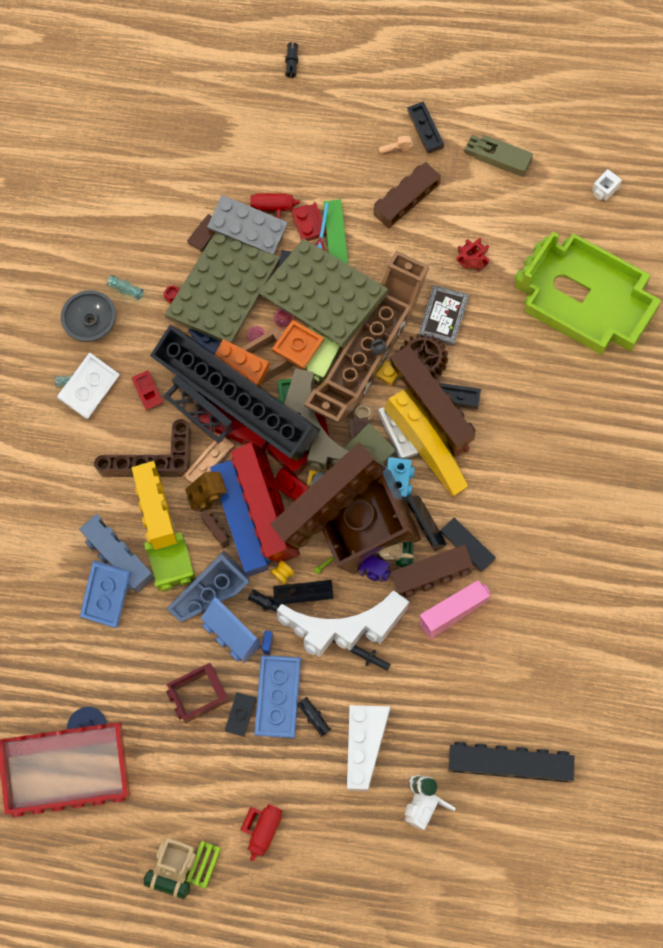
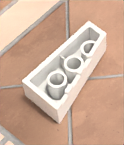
(365, 738)

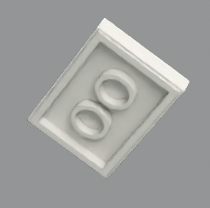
(88, 386)

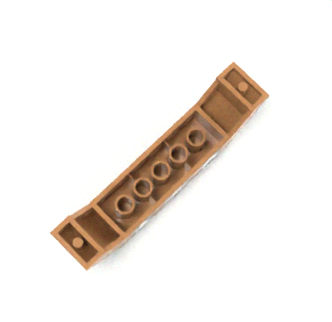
(357, 364)

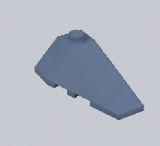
(219, 579)

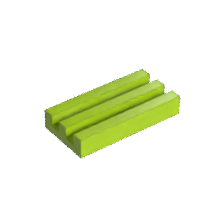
(199, 853)

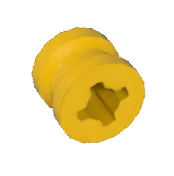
(282, 572)

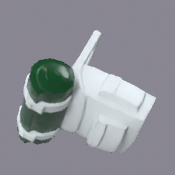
(423, 802)

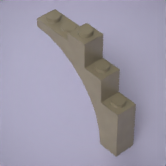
(323, 448)

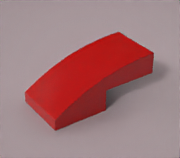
(147, 390)

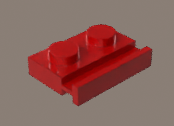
(308, 221)

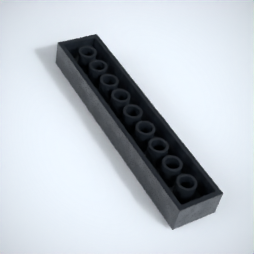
(235, 393)

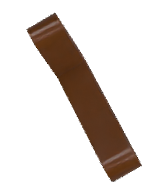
(170, 461)

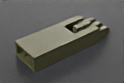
(504, 157)

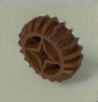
(440, 360)

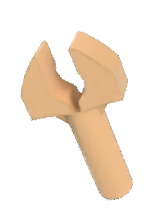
(403, 143)

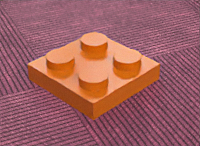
(298, 344)

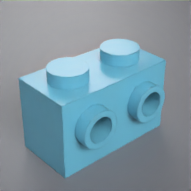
(402, 472)

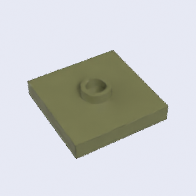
(374, 442)

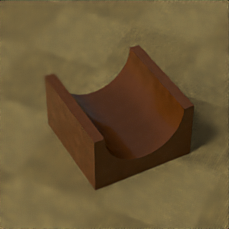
(370, 524)

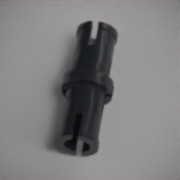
(291, 59)
(314, 716)

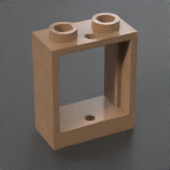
(279, 366)

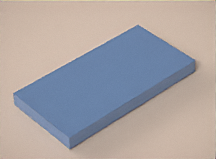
(277, 696)

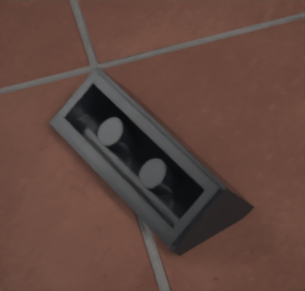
(426, 522)

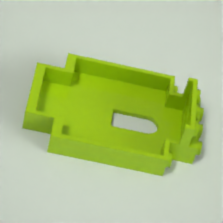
(613, 309)

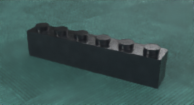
(511, 763)

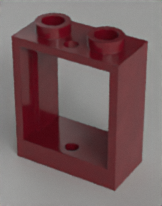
(188, 678)

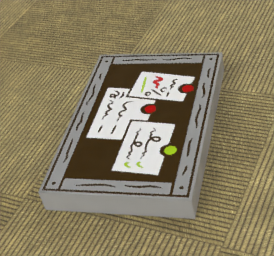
(444, 314)

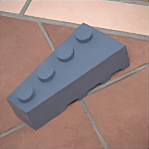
(115, 552)

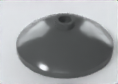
(85, 307)

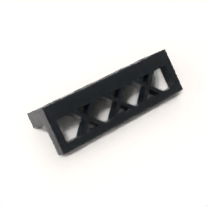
(201, 403)

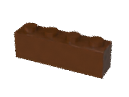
(406, 194)
(432, 570)

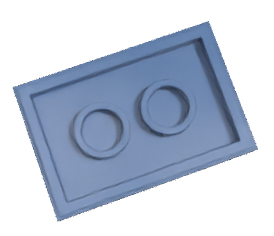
(105, 594)

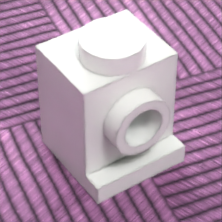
(606, 185)

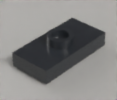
(240, 714)

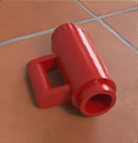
(273, 202)
(264, 829)

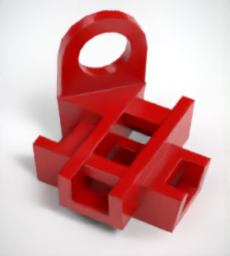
(476, 258)

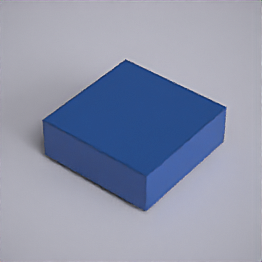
(267, 642)

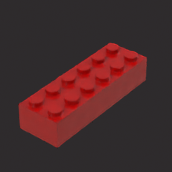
(263, 500)

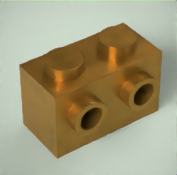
(205, 491)

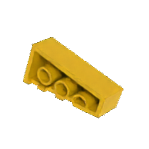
(153, 506)

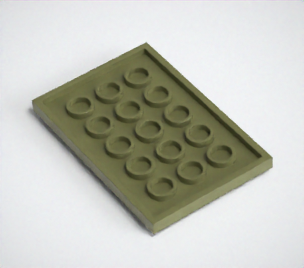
(222, 288)
(323, 292)

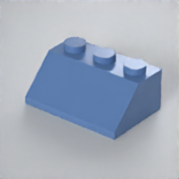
(229, 631)

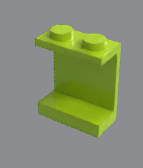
(171, 564)

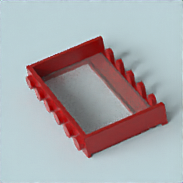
(63, 769)

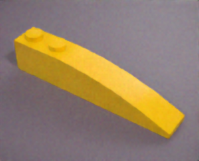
(426, 439)

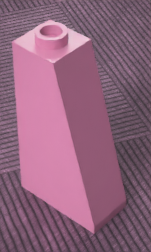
(453, 609)

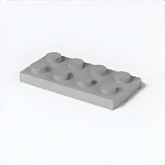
(247, 225)

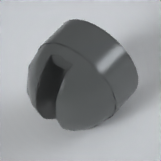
(380, 349)

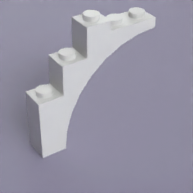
(346, 631)

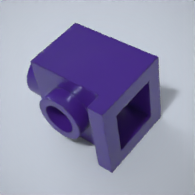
(375, 569)

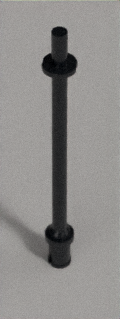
(267, 603)

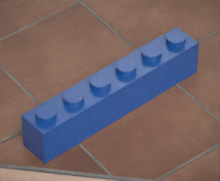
(240, 522)

